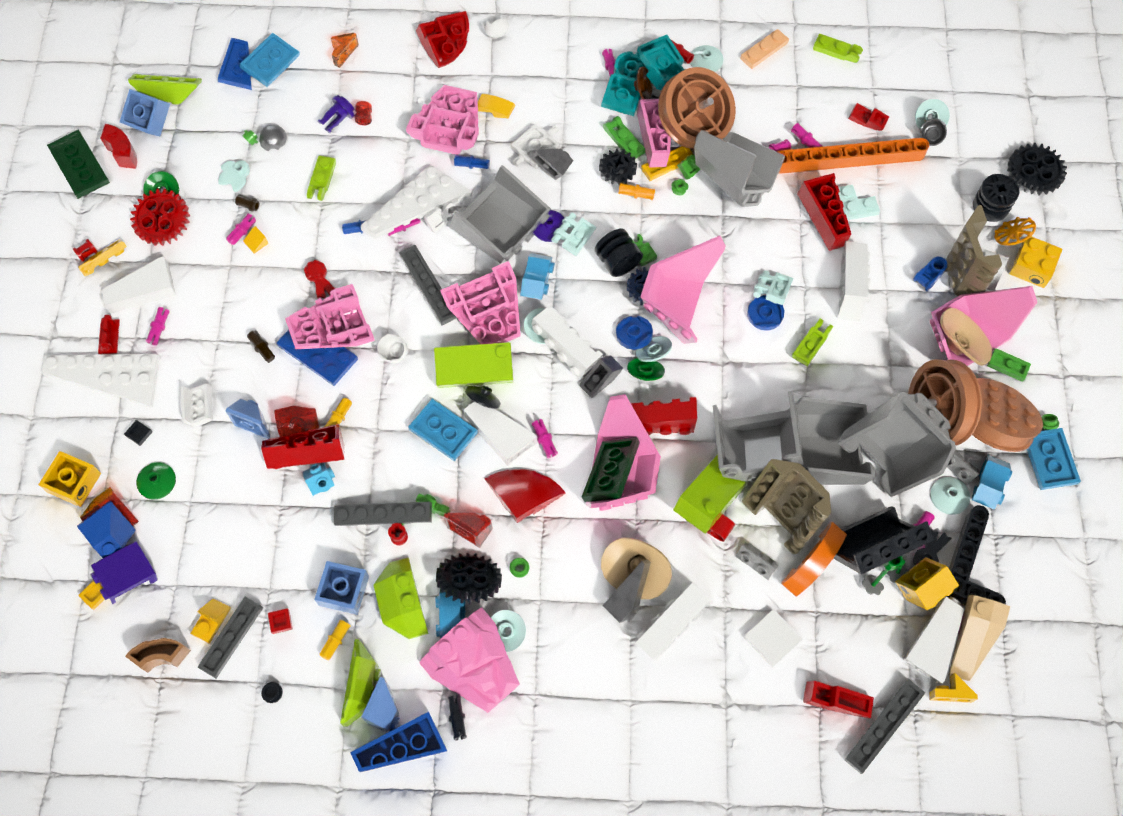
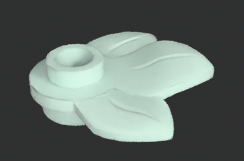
(232, 174)

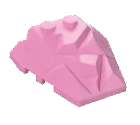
(447, 121)
(487, 305)
(330, 322)
(473, 662)

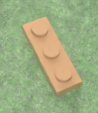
(764, 49)

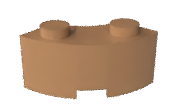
(157, 652)

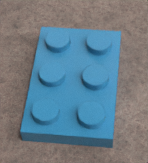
(269, 59)
(443, 429)
(1052, 460)

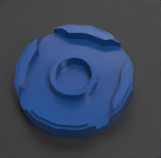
(765, 314)
(634, 332)

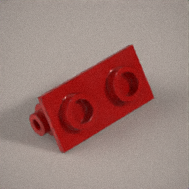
(108, 335)

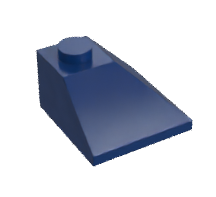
(107, 530)

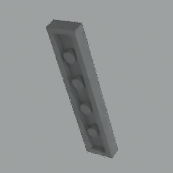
(427, 283)
(383, 514)
(884, 726)

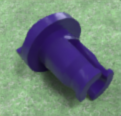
(341, 108)

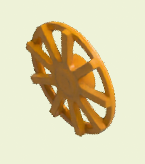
(1015, 231)

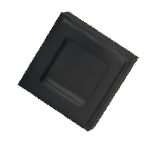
(138, 433)

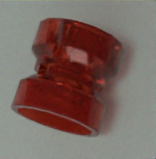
(363, 113)

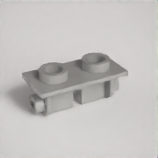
(963, 470)
(762, 565)

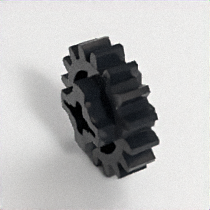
(617, 167)

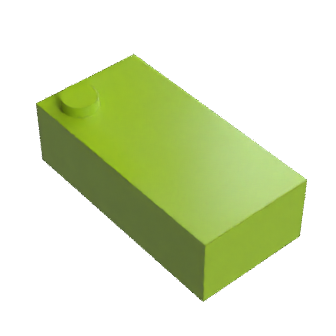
(473, 365)
(708, 497)

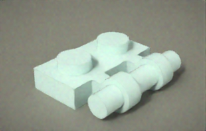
(579, 235)
(777, 291)

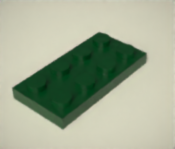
(78, 164)
(610, 470)

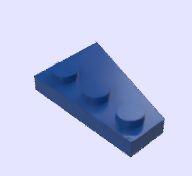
(230, 70)

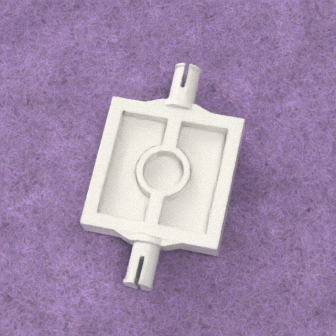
(532, 140)

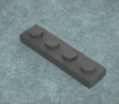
(230, 637)

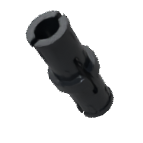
(457, 717)

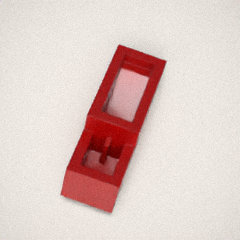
(838, 699)

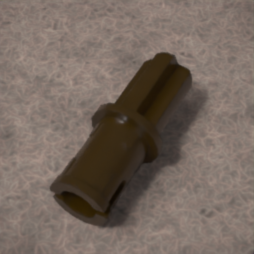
(261, 346)

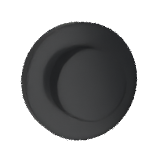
(272, 692)

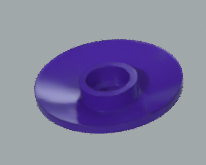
(546, 231)

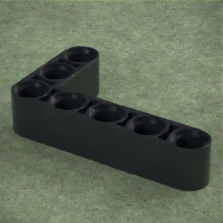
(967, 561)

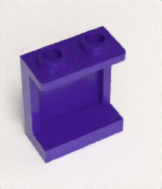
(122, 571)

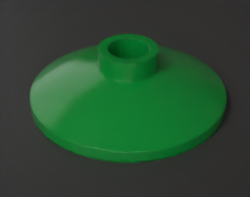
(158, 181)
(646, 370)
(161, 486)

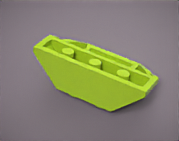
(165, 87)
(400, 600)
(360, 684)

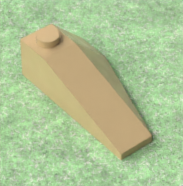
(978, 632)

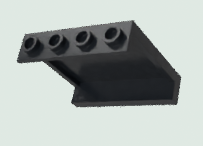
(880, 540)

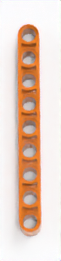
(854, 155)

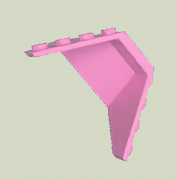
(676, 284)
(995, 312)
(621, 423)

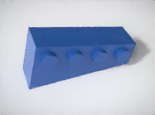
(406, 743)

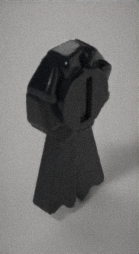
(931, 548)

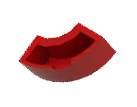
(118, 143)

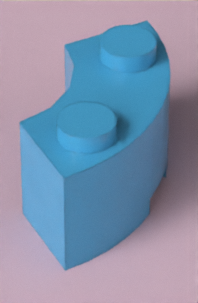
(536, 276)
(992, 482)
(449, 613)

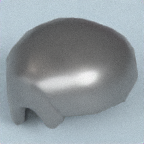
(933, 131)
(272, 137)

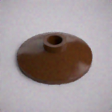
(643, 84)

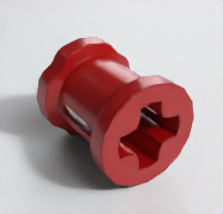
(88, 252)
(403, 536)

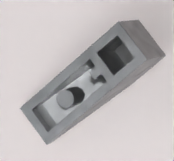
(628, 595)

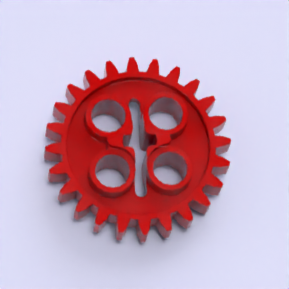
(160, 217)

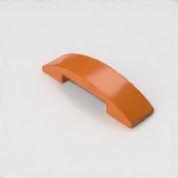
(816, 561)

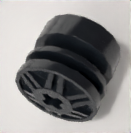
(996, 196)
(618, 252)

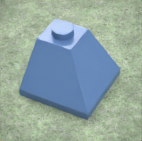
(248, 417)
(381, 708)

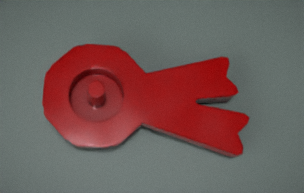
(316, 272)

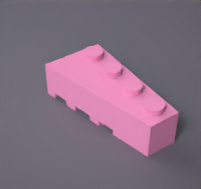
(654, 136)

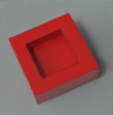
(280, 621)

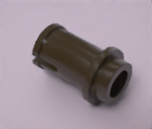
(251, 204)

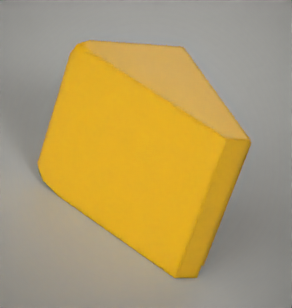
(255, 240)

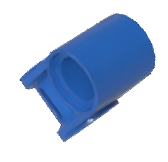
(929, 274)

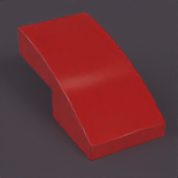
(867, 118)

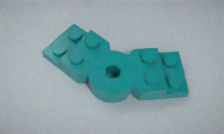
(661, 65)
(620, 91)

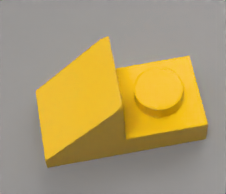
(211, 618)
(958, 691)

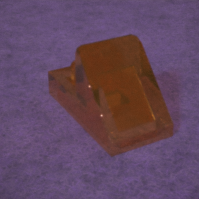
(343, 47)

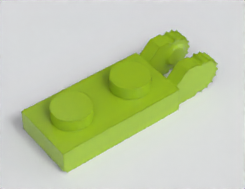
(837, 48)
(321, 177)
(811, 343)

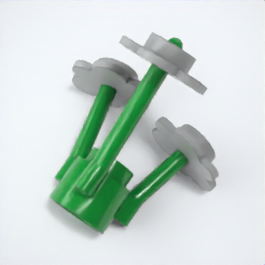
(893, 568)

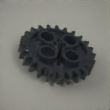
(1037, 168)
(468, 578)

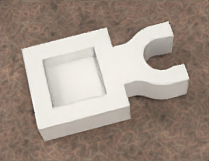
(438, 217)

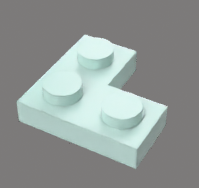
(857, 208)

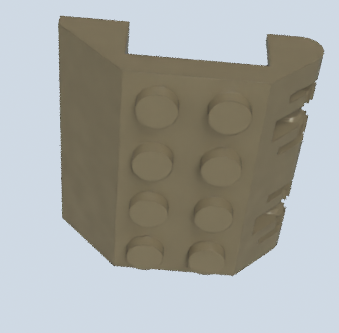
(967, 266)
(792, 499)

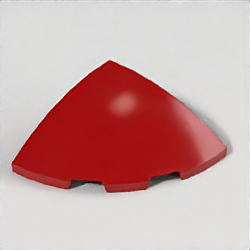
(444, 37)
(524, 491)

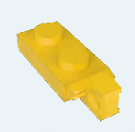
(102, 257)

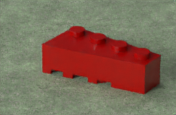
(826, 210)
(668, 417)
(304, 448)

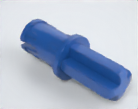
(470, 162)
(354, 227)

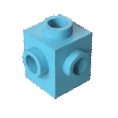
(319, 478)

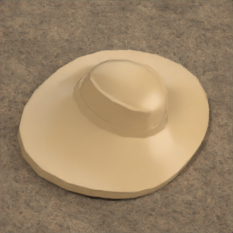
(965, 336)
(626, 554)

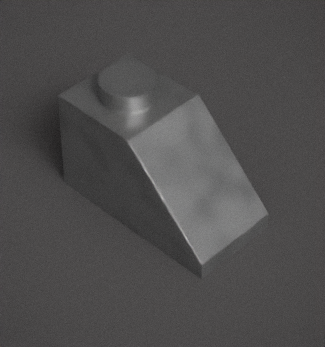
(553, 161)
(601, 375)

